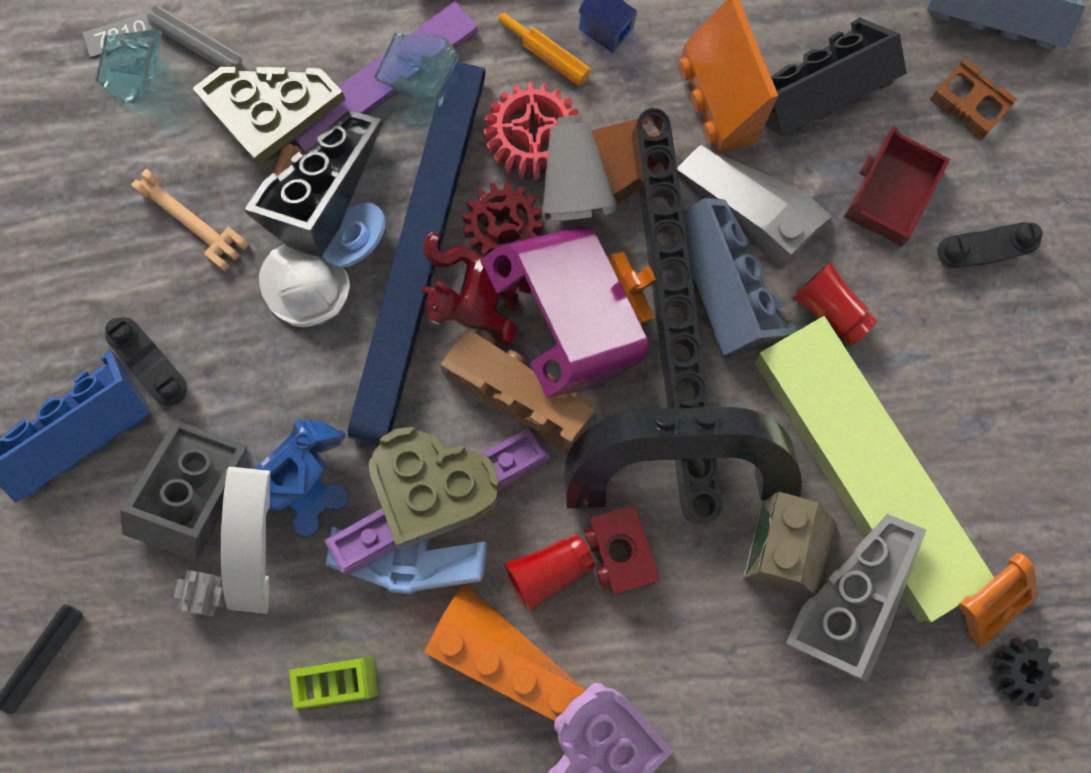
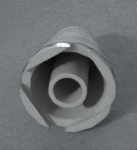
(575, 173)

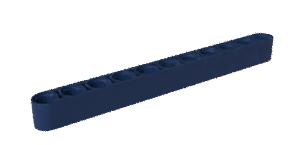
(426, 213)

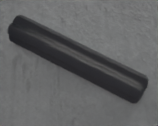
(39, 658)

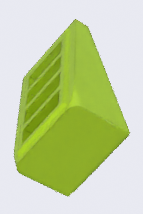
(366, 678)

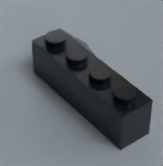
(836, 75)

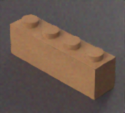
(515, 390)

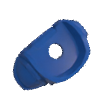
(297, 475)

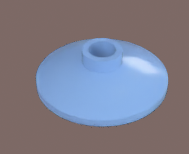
(357, 235)

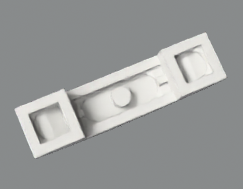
(244, 540)

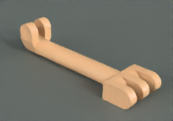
(219, 244)

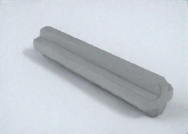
(193, 38)

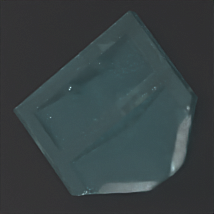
(128, 63)
(418, 65)

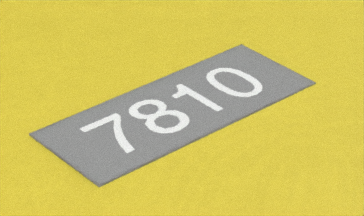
(95, 37)

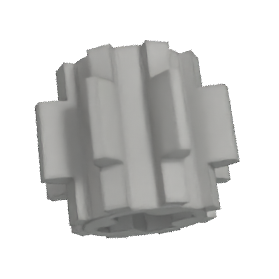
(199, 593)

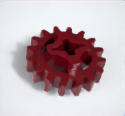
(507, 208)

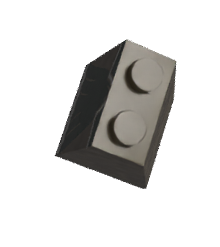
(791, 544)

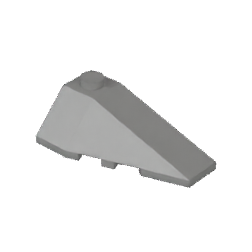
(767, 210)
(856, 607)

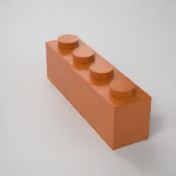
(495, 653)

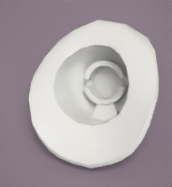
(302, 287)

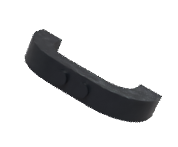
(679, 436)

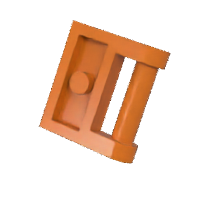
(1000, 600)

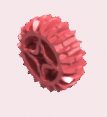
(501, 132)

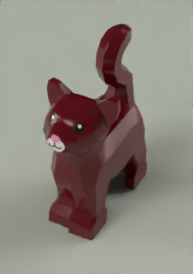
(478, 299)

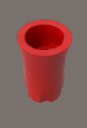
(831, 297)
(548, 570)

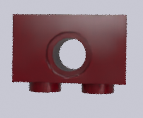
(624, 527)

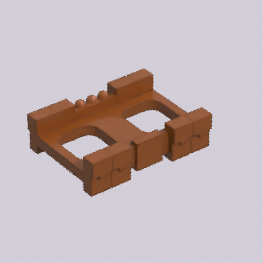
(966, 107)

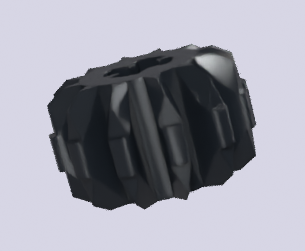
(1014, 682)

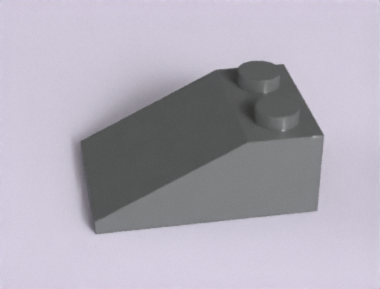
(181, 490)

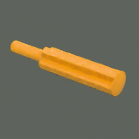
(548, 51)

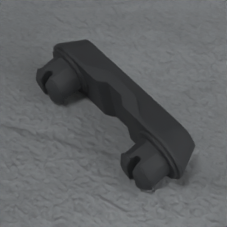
(990, 245)
(146, 361)

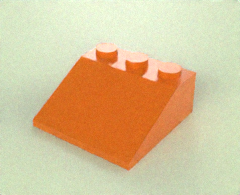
(728, 79)

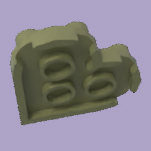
(430, 486)

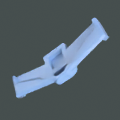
(422, 568)

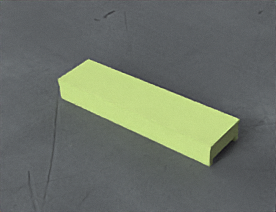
(871, 463)

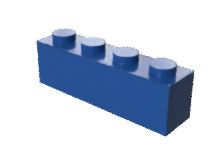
(70, 428)

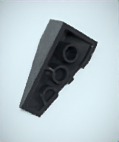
(314, 192)

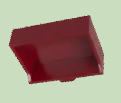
(896, 187)

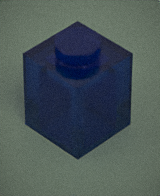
(607, 21)

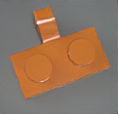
(633, 286)

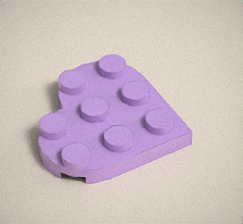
(607, 735)

